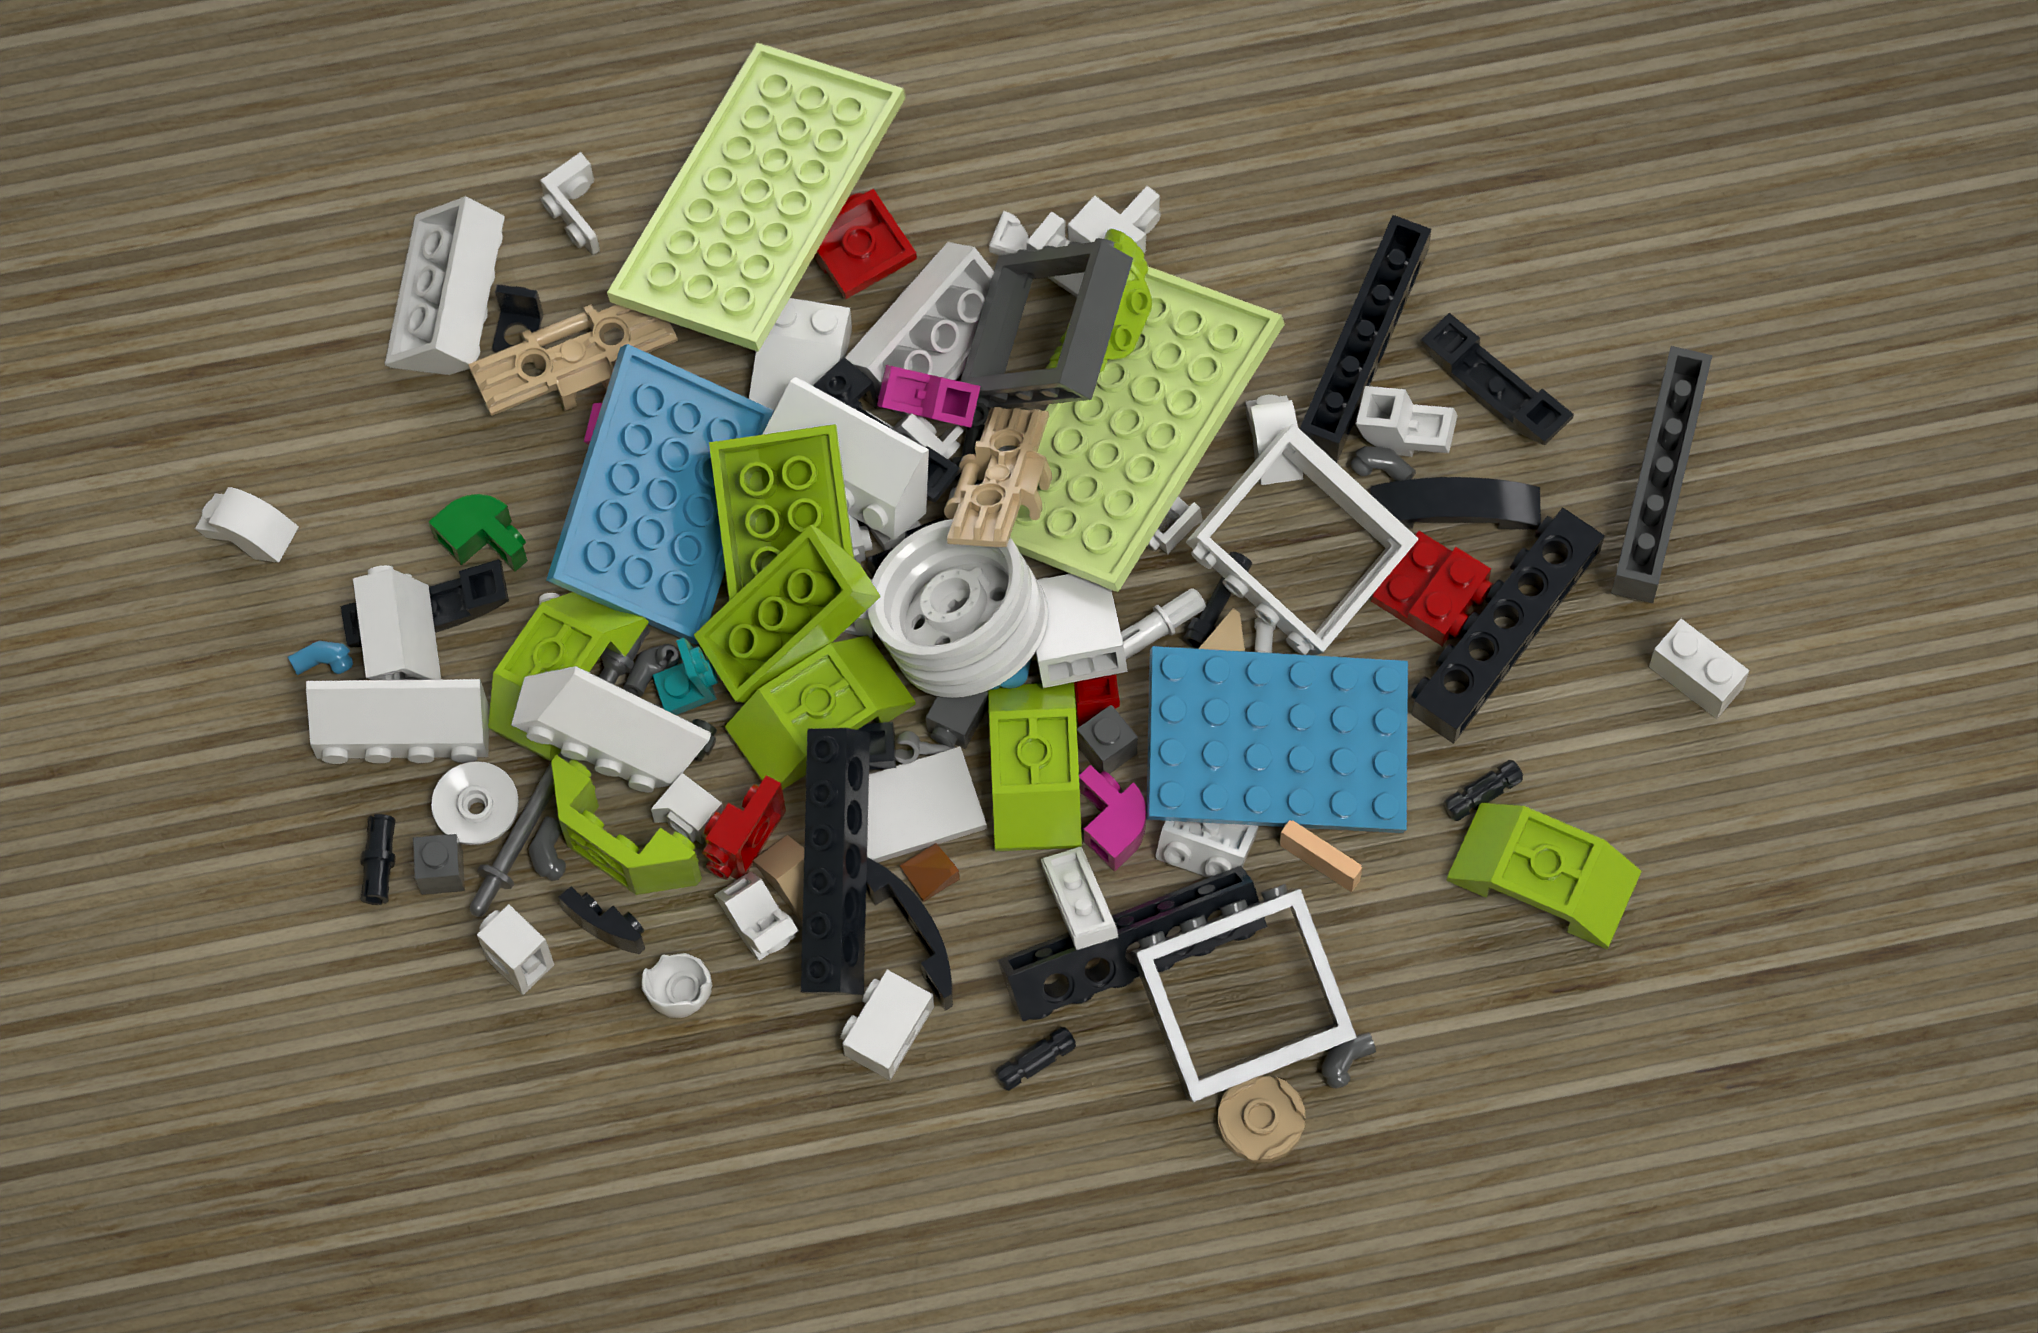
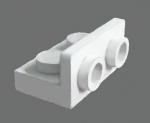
(1205, 846)

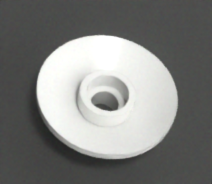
(472, 784)

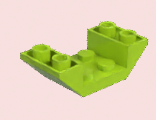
(557, 637)
(832, 688)
(1035, 767)
(661, 866)
(1547, 868)

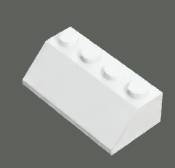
(445, 288)
(930, 321)
(880, 467)
(398, 720)
(607, 727)

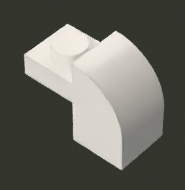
(1134, 221)
(1266, 419)
(1393, 422)
(247, 523)
(756, 915)

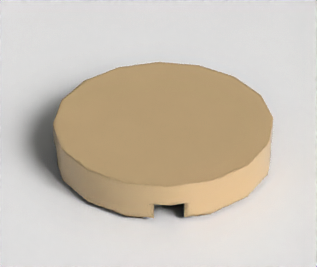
(1261, 1119)

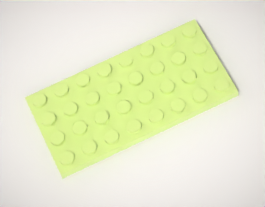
(756, 196)
(1144, 431)

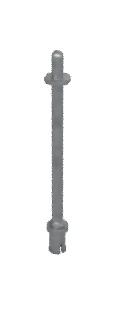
(496, 875)

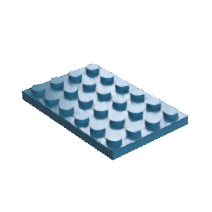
(646, 501)
(1277, 739)

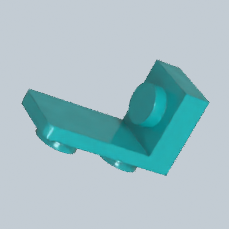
(687, 683)

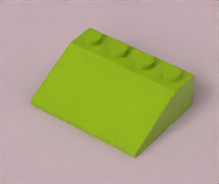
(772, 492)

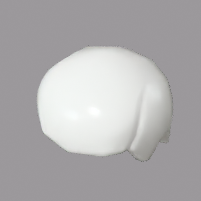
(677, 985)

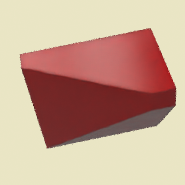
(1094, 696)

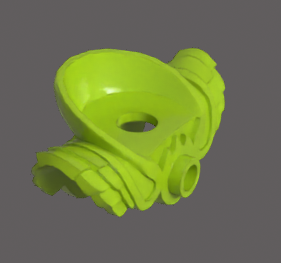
(1133, 308)

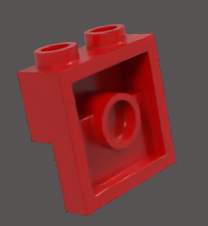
(863, 245)
(1434, 589)
(740, 835)

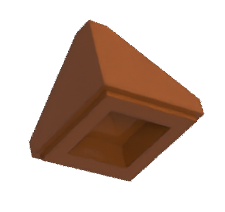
(930, 872)

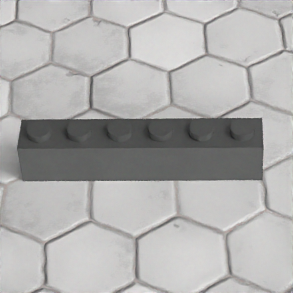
(1661, 474)

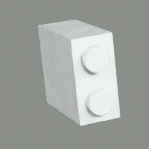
(396, 626)
(1080, 632)

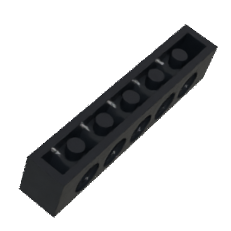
(1366, 335)
(1452, 712)
(835, 861)
(1029, 968)

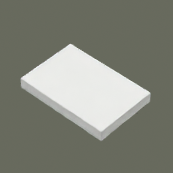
(921, 805)

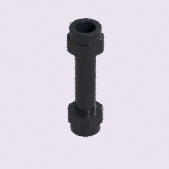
(1202, 627)

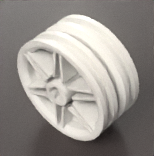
(971, 609)

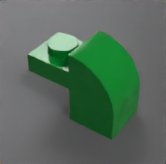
(477, 521)

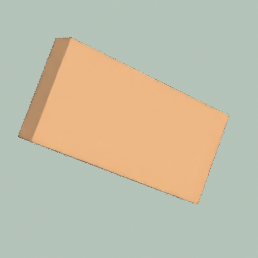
(1321, 855)

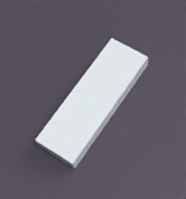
(1079, 898)

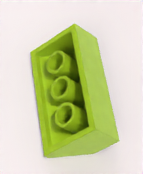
(786, 613)

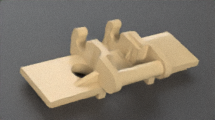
(569, 365)
(1010, 478)

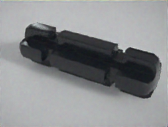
(1483, 790)
(1035, 1058)

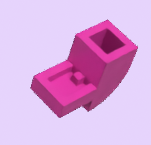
(928, 396)
(1122, 820)

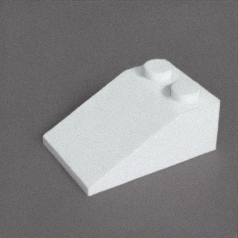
(801, 345)

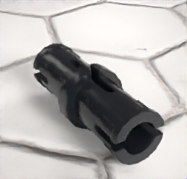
(377, 859)

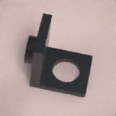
(517, 307)
(847, 384)

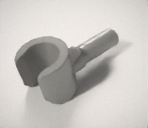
(918, 748)

